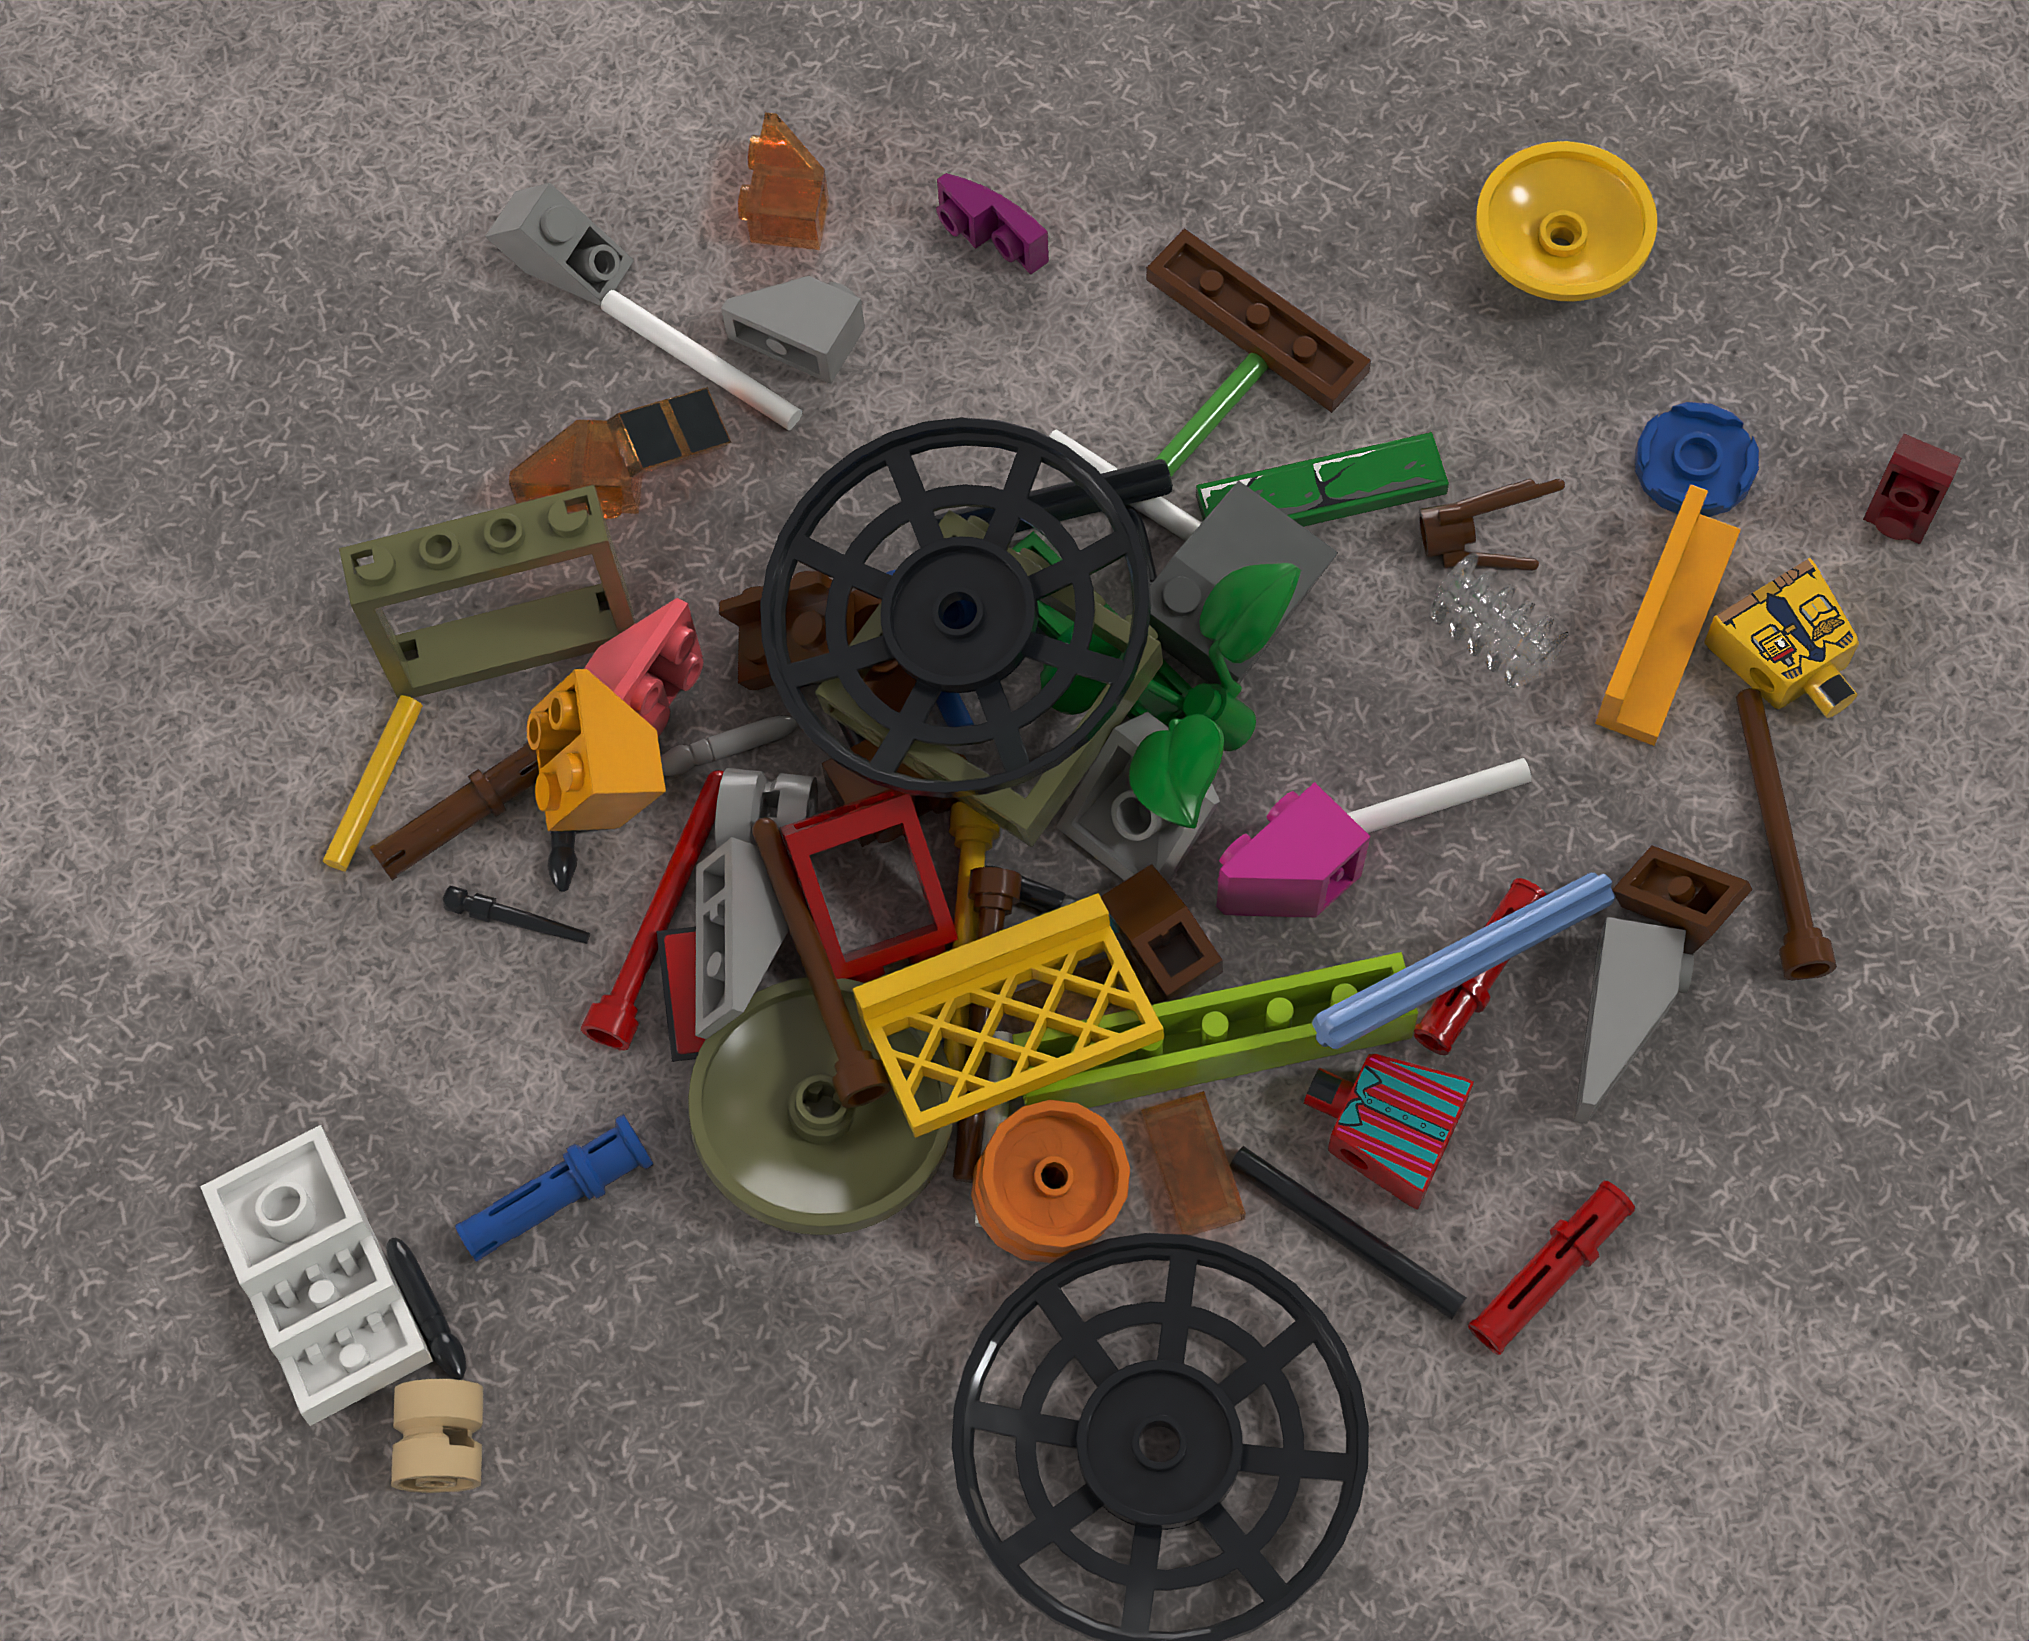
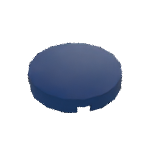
(1668, 472)

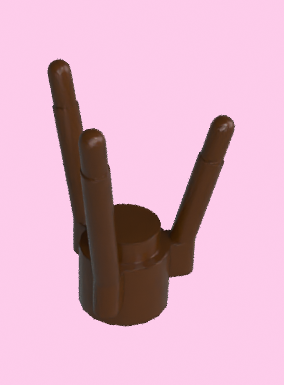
(1451, 526)

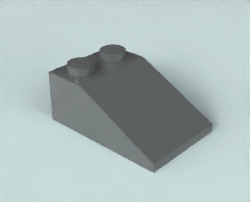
(1234, 535)

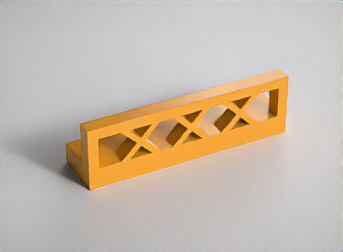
(1668, 622)

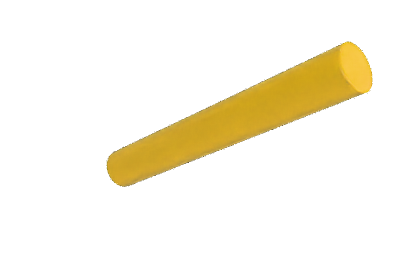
(372, 783)

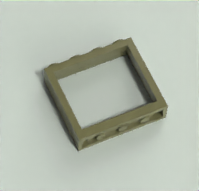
(478, 551)
(1018, 815)

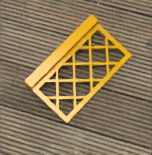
(975, 976)

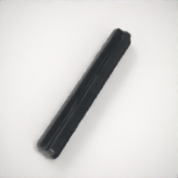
(1071, 501)

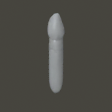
(725, 744)

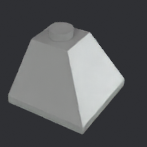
(1113, 822)

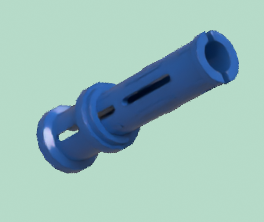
(581, 1174)

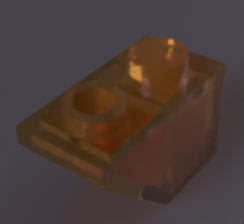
(786, 190)
(576, 459)

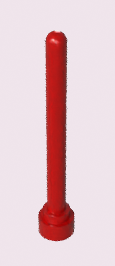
(613, 1018)

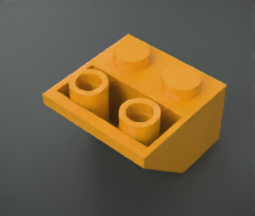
(592, 756)

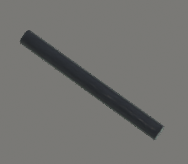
(1347, 1232)

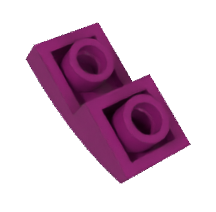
(985, 214)

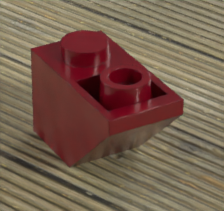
(1911, 489)

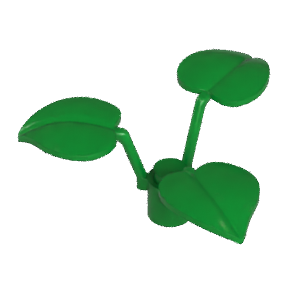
(1179, 764)

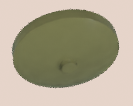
(782, 1139)

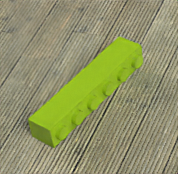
(1223, 1035)

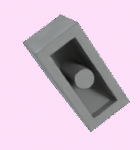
(798, 324)

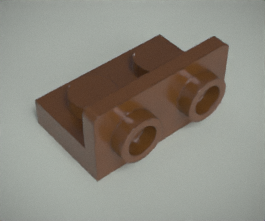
(803, 625)

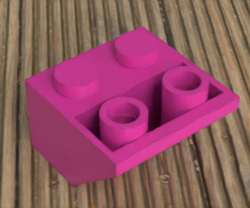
(1295, 862)

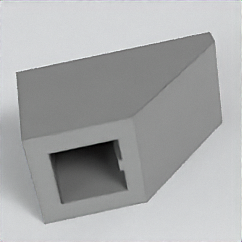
(558, 243)

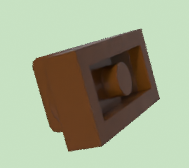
(1681, 894)

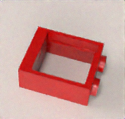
(851, 823)

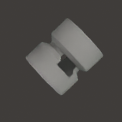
(747, 796)

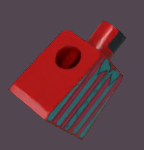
(1392, 1121)

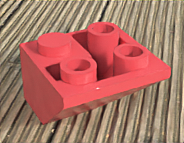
(651, 662)

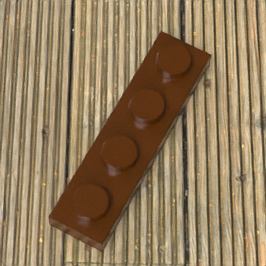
(1258, 320)

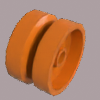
(1074, 1151)

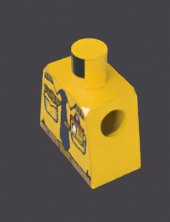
(1789, 641)

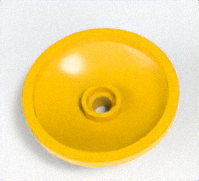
(1569, 195)

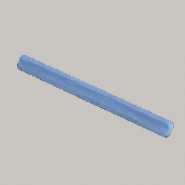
(1462, 961)

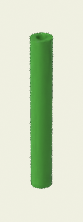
(1213, 412)

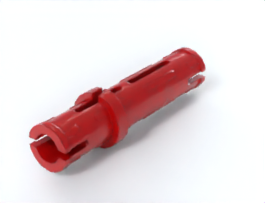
(1455, 1007)
(1602, 1212)

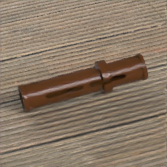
(459, 811)

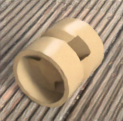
(433, 1449)

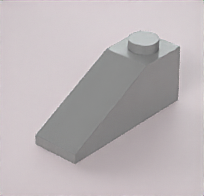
(735, 932)
(1632, 991)

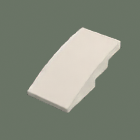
(315, 1275)

